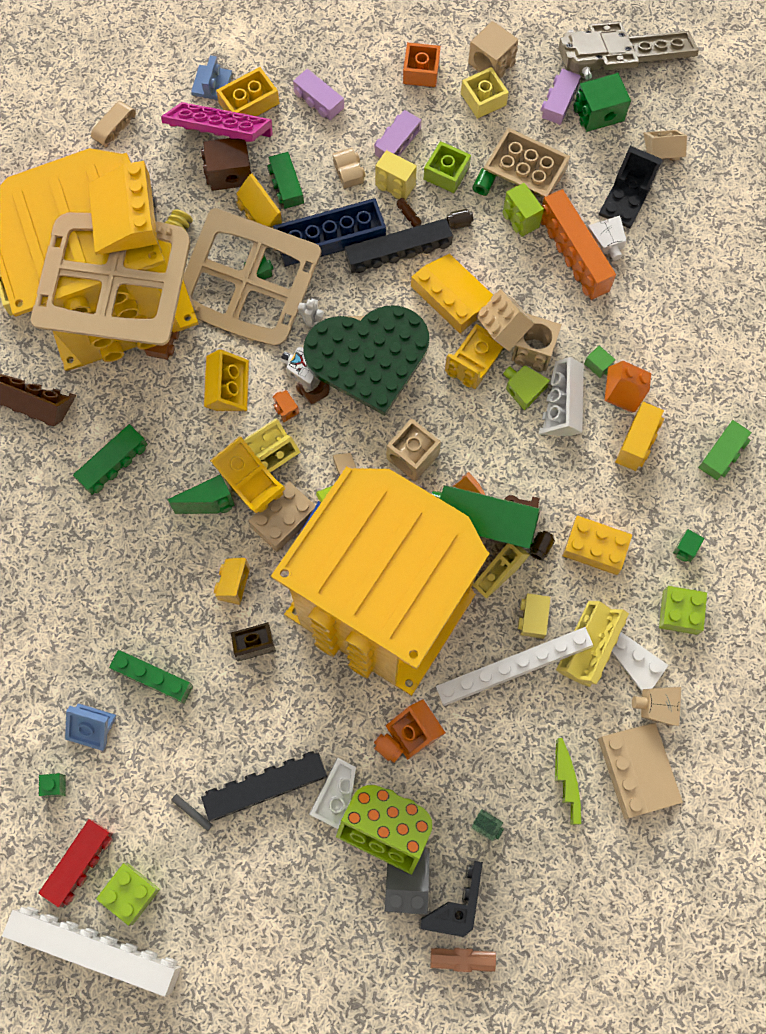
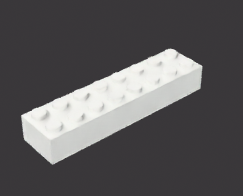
(92, 951)

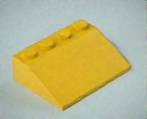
(123, 209)
(451, 291)

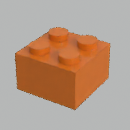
(421, 64)

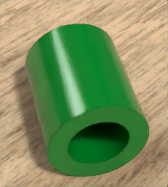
(483, 182)

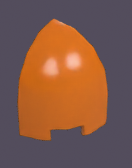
(469, 483)

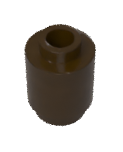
(460, 219)
(542, 545)

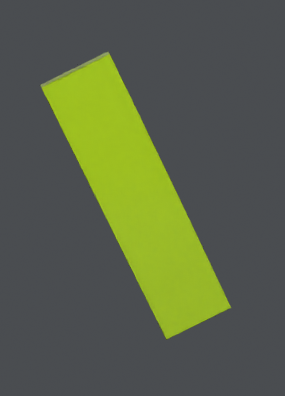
(565, 773)

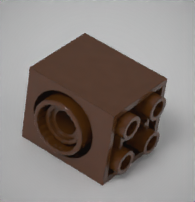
(225, 163)

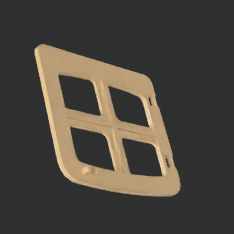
(112, 275)
(246, 279)

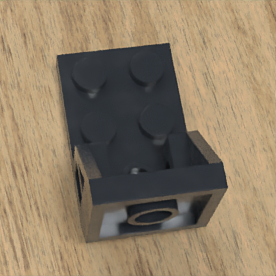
(631, 186)
(443, 918)

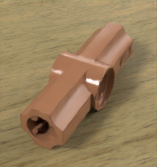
(463, 959)

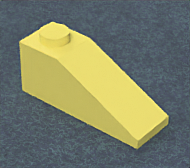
(500, 569)

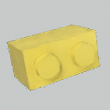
(535, 615)

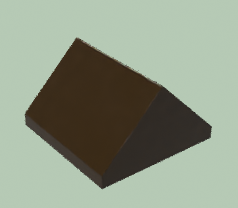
(252, 642)

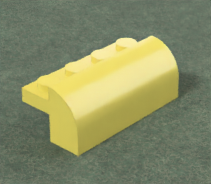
(272, 445)
(604, 629)

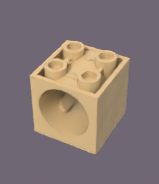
(494, 49)
(544, 331)
(413, 449)

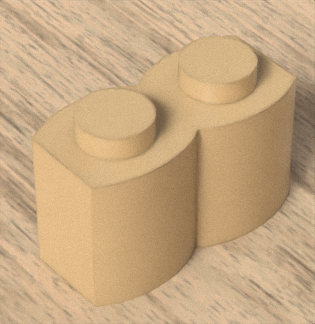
(348, 168)

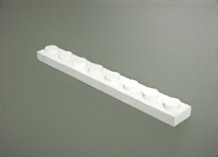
(514, 666)

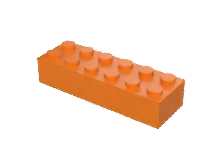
(577, 245)

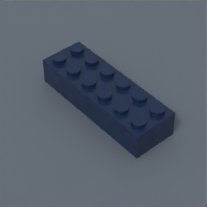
(336, 228)

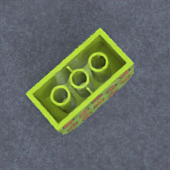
(386, 826)

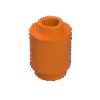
(388, 747)

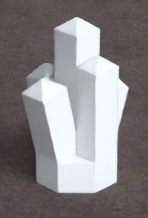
(310, 313)

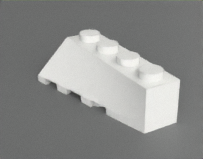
(565, 400)

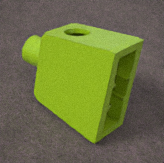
(525, 385)

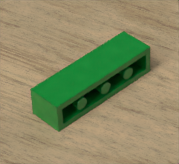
(110, 459)
(151, 676)

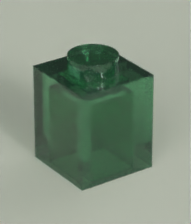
(487, 825)

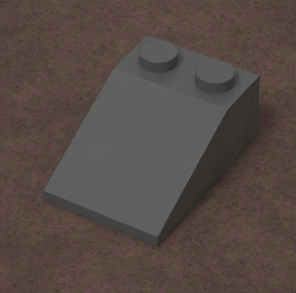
(408, 892)

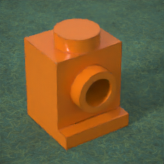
(285, 405)

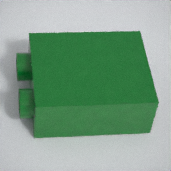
(494, 516)

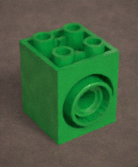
(602, 102)

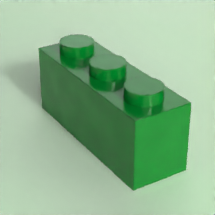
(285, 180)

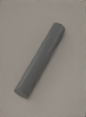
(192, 812)

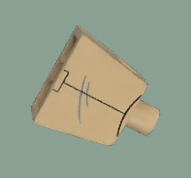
(660, 705)

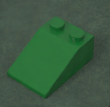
(205, 498)

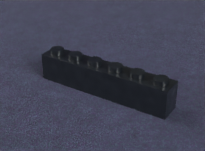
(398, 246)
(263, 787)

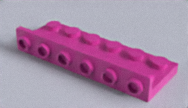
(218, 122)

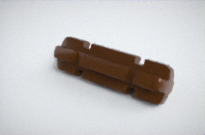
(408, 212)

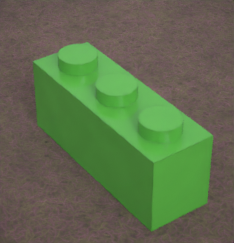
(725, 450)

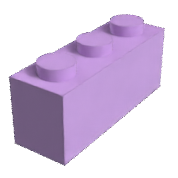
(318, 94)
(560, 96)
(398, 135)

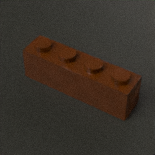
(34, 401)

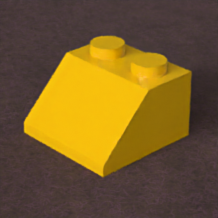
(232, 580)

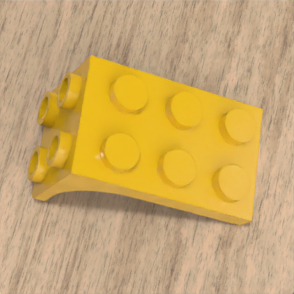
(473, 357)
(247, 475)

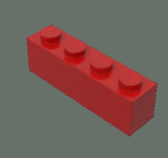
(75, 864)

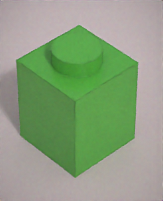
(599, 361)

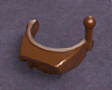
(315, 395)

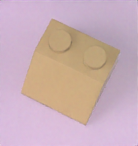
(666, 144)

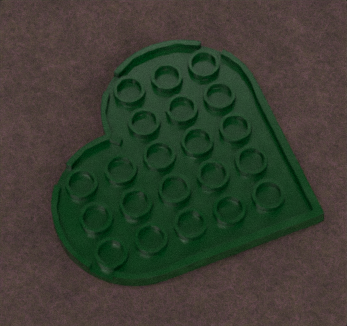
(368, 356)

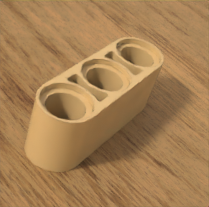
(112, 123)

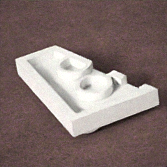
(638, 662)
(335, 794)

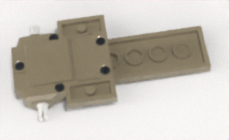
(612, 48)

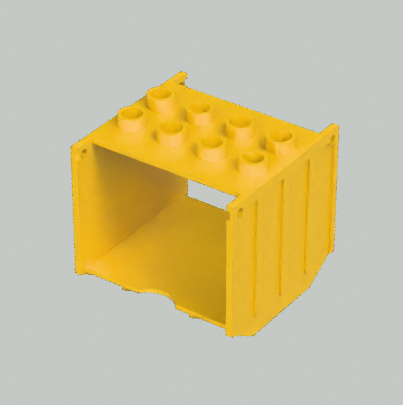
(27, 215)
(382, 574)

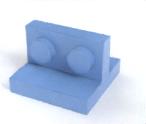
(209, 79)
(88, 726)

